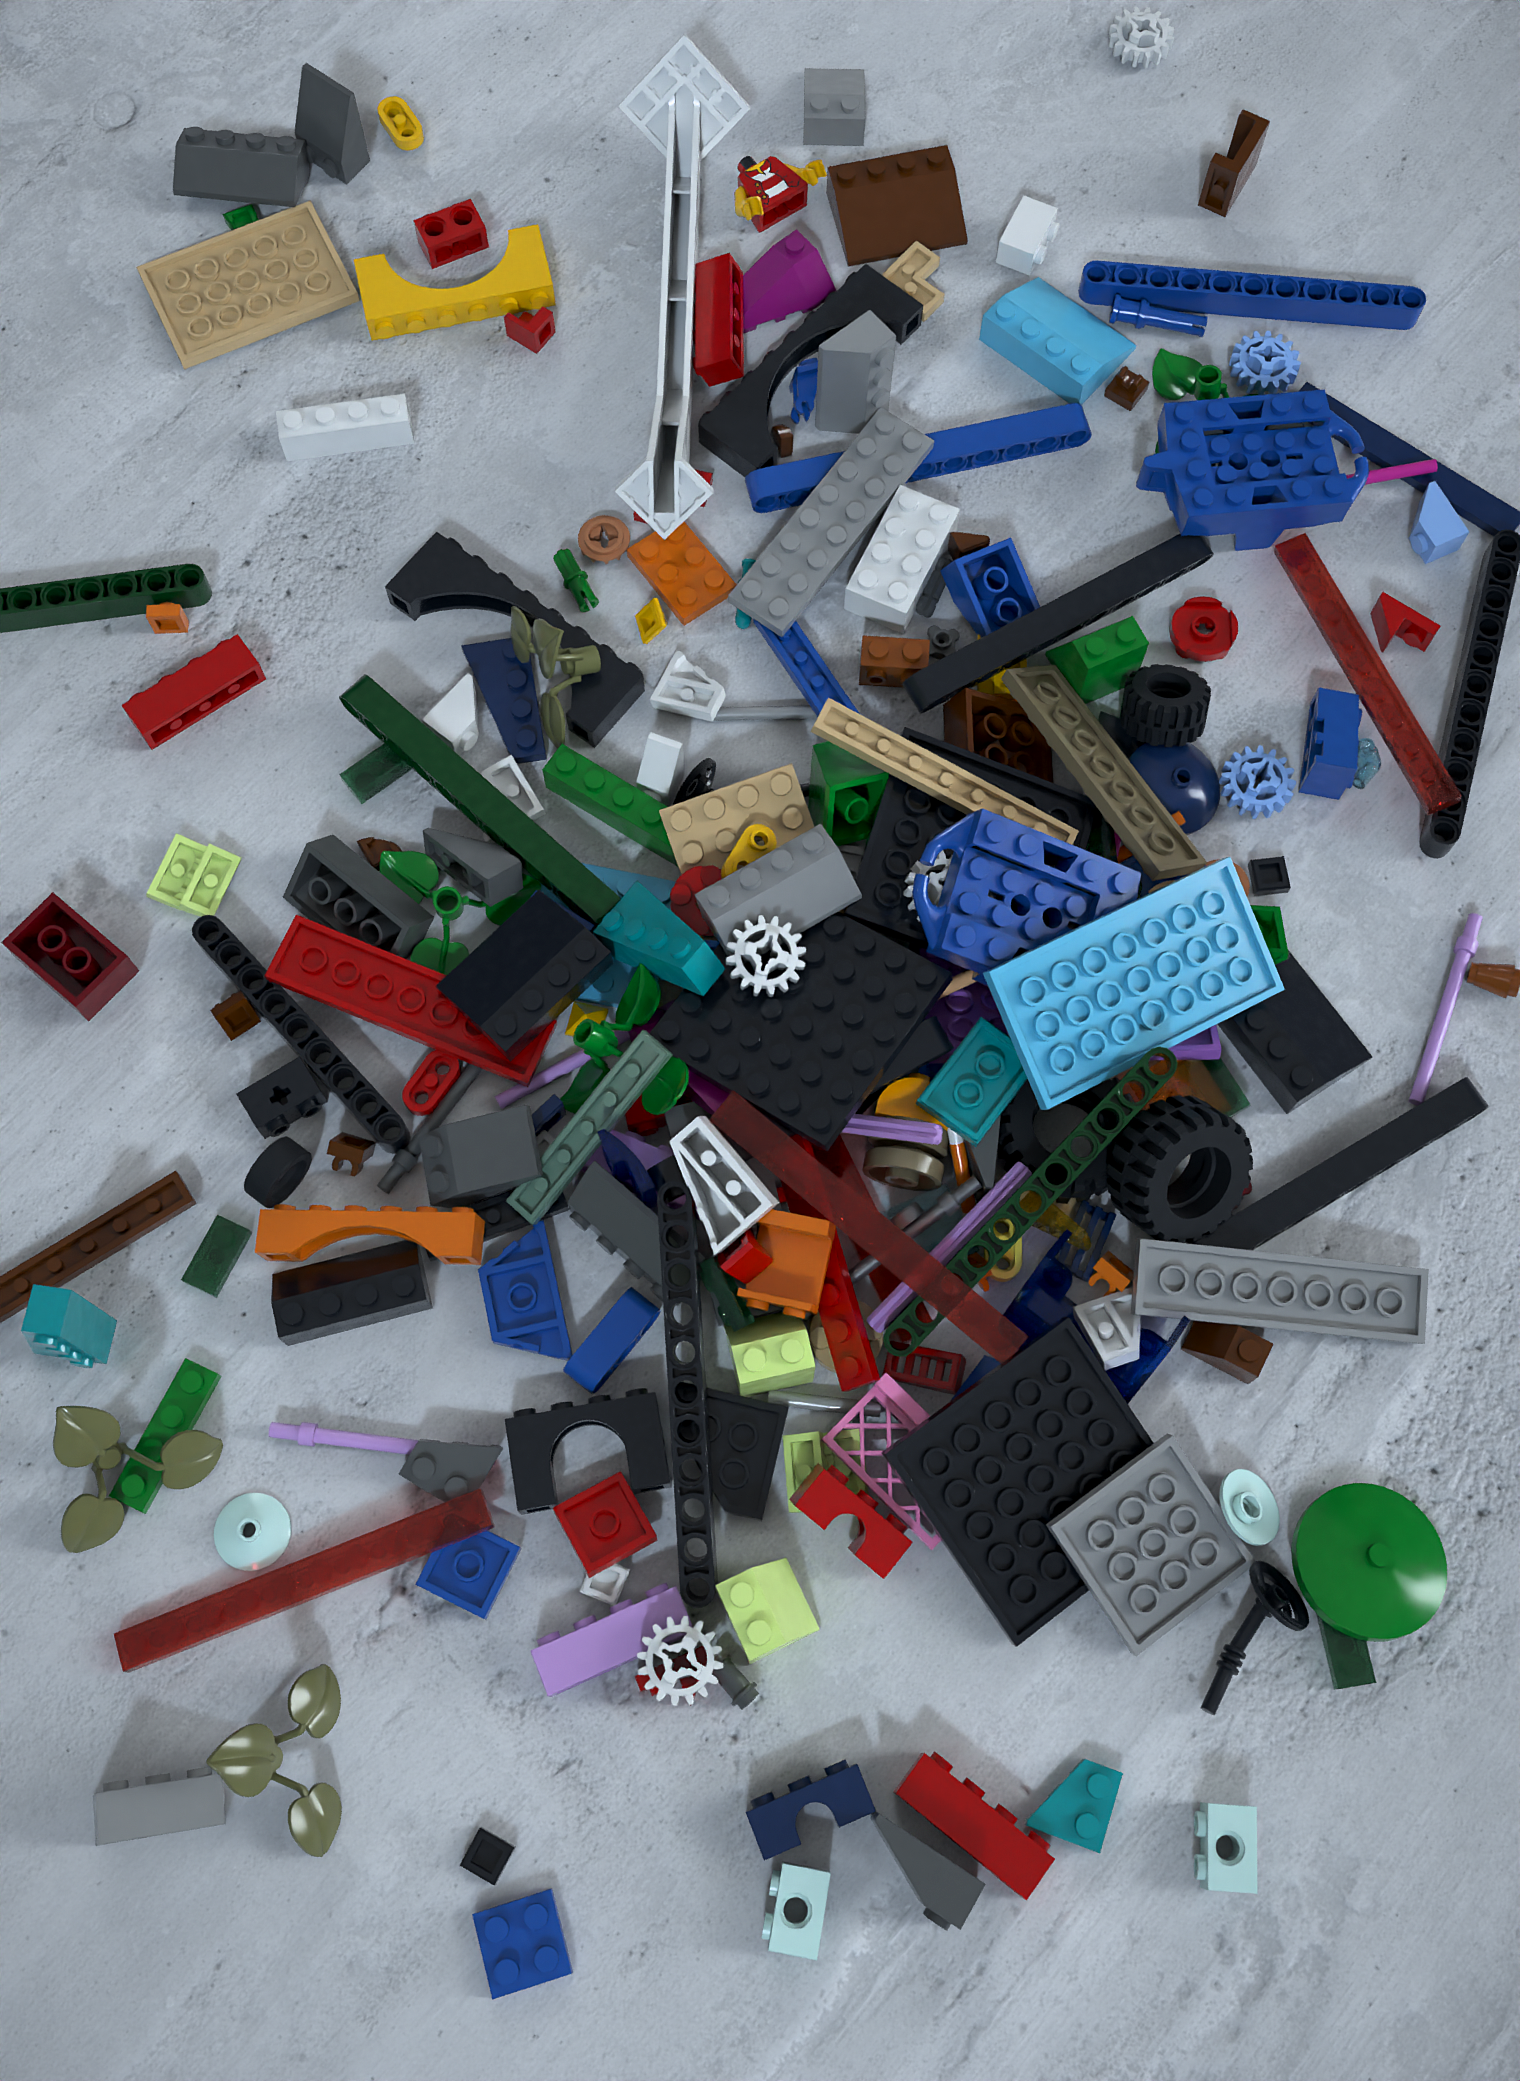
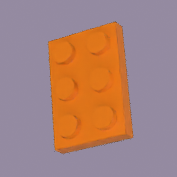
(682, 572)

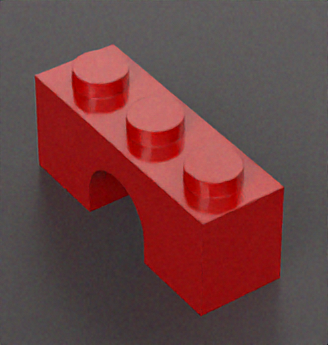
(878, 1541)

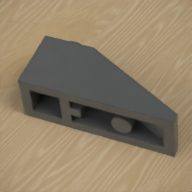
(475, 864)

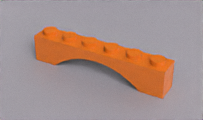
(298, 1234)

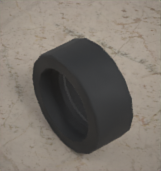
(277, 1172)

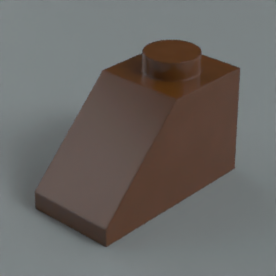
(1228, 1349)

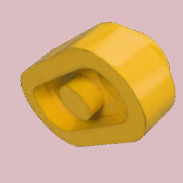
(404, 127)
(747, 850)

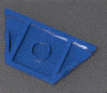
(525, 1297)

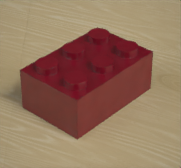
(70, 956)

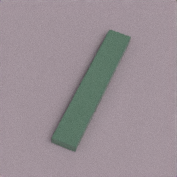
(580, 1137)

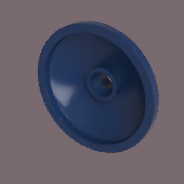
(1195, 798)

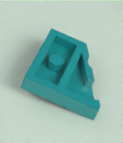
(1080, 1806)

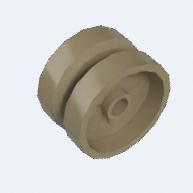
(906, 1163)

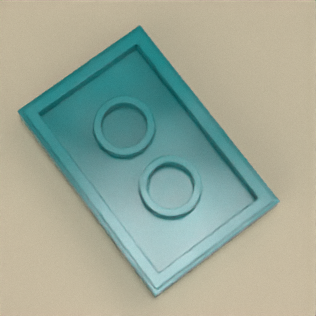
(975, 1083)

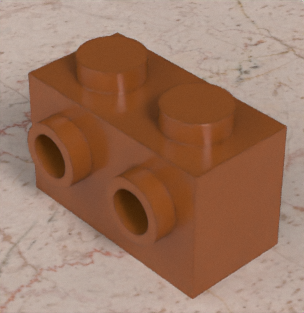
(891, 660)

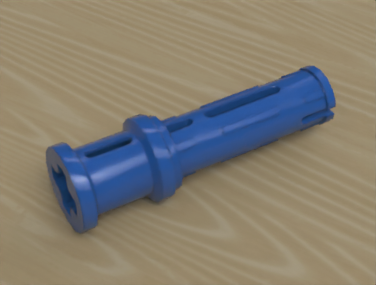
(1142, 314)

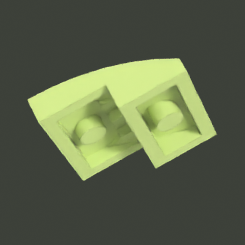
(193, 876)
(806, 1450)

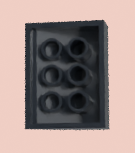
(526, 974)
(1295, 1039)

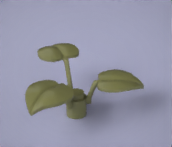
(546, 645)
(91, 1436)
(252, 1756)

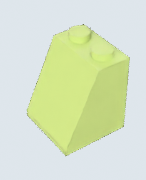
(770, 1354)
(766, 1609)

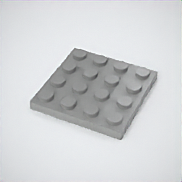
(1151, 1544)

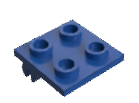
(804, 389)

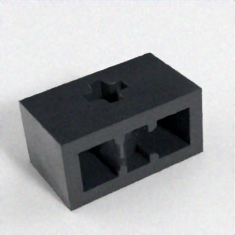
(264, 1104)

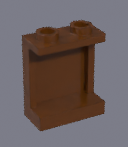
(1229, 174)

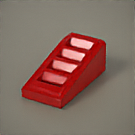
(937, 1384)

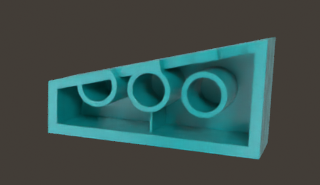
(651, 934)
(67, 1327)

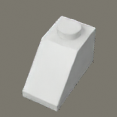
(456, 716)
(661, 768)

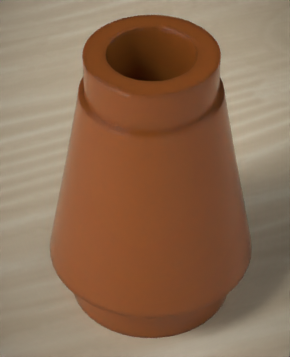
(1495, 978)

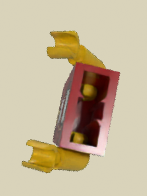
(773, 189)

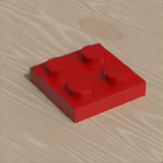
(605, 1524)

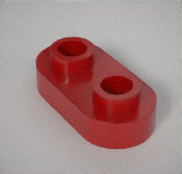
(429, 1082)

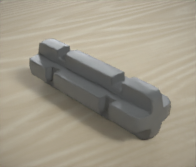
(932, 590)

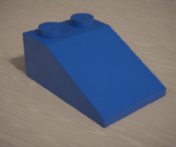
(990, 587)

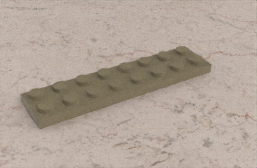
(1103, 772)

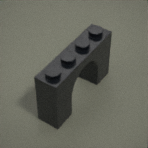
(536, 1436)

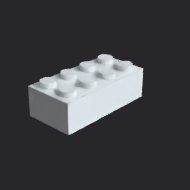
(900, 559)

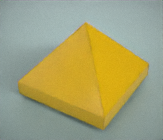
(650, 620)
(583, 1011)

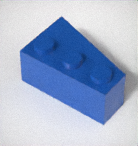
(1331, 744)

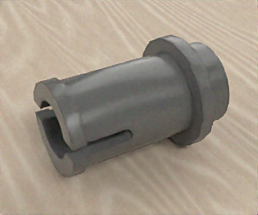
(736, 1684)

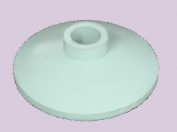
(1249, 1507)
(269, 1539)

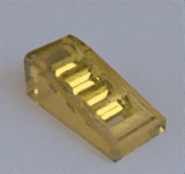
(1055, 1222)

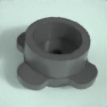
(939, 650)

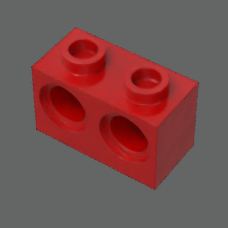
(451, 233)

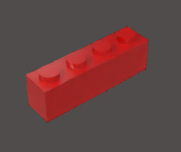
(718, 320)
(194, 691)
(975, 1825)

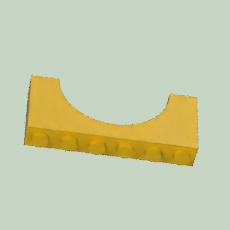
(514, 286)

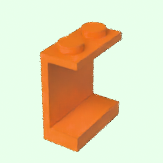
(799, 1264)

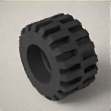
(1165, 705)

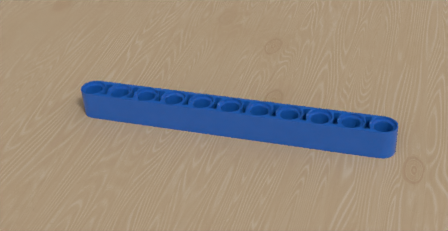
(1254, 295)
(952, 452)

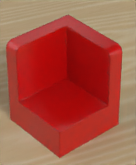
(531, 330)

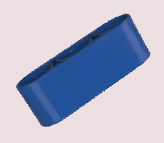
(611, 1340)

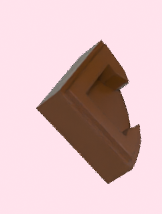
(783, 439)
(373, 848)

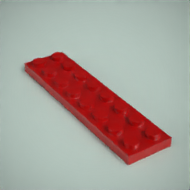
(390, 995)

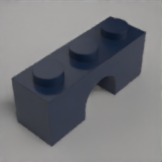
(775, 1818)

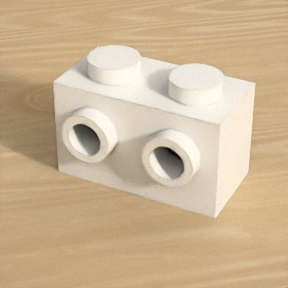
(1027, 235)

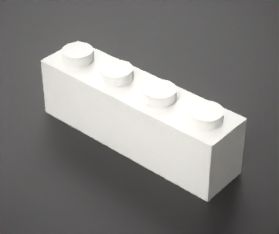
(345, 427)

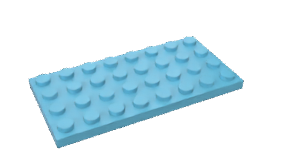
(1133, 982)

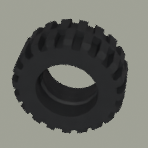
(1021, 1145)
(1153, 1150)

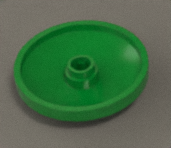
(1369, 1562)

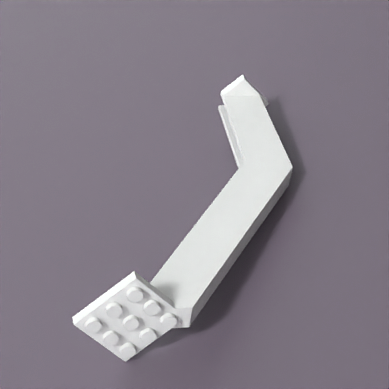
(684, 112)

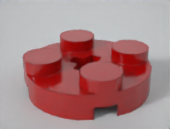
(1199, 646)
(683, 898)

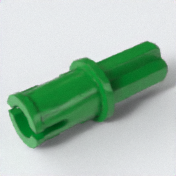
(575, 579)

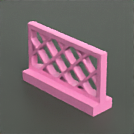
(909, 1415)

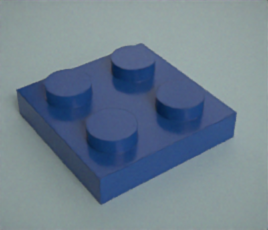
(470, 1571)
(522, 1943)

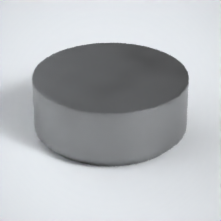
(907, 1215)

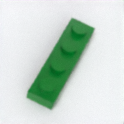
(176, 1413)

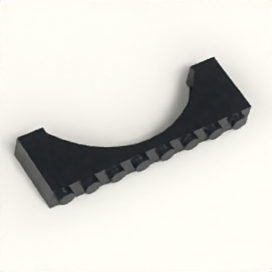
(738, 424)
(449, 578)

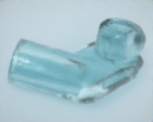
(1368, 763)

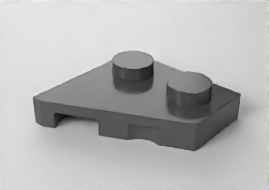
(449, 1468)

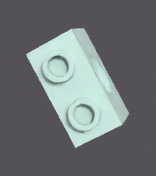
(1238, 1870)
(802, 1936)

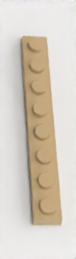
(928, 771)

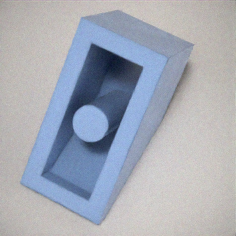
(1436, 526)

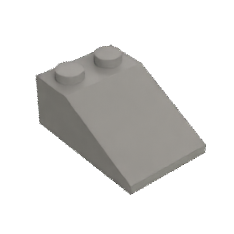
(834, 107)

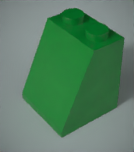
(1102, 659)
(843, 793)

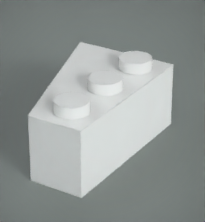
(721, 1183)

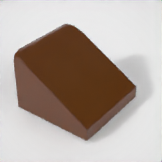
(962, 544)

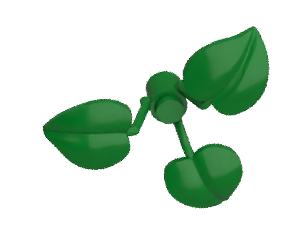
(1178, 375)
(416, 876)
(599, 1040)

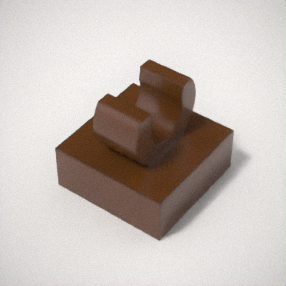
(1126, 388)
(235, 1015)
(350, 1148)

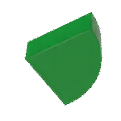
(240, 217)

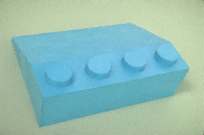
(1054, 340)

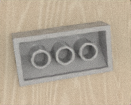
(854, 375)
(795, 882)

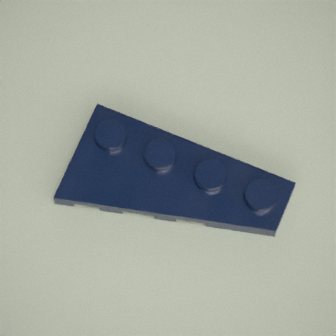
(510, 697)

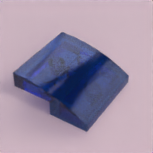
(626, 1166)

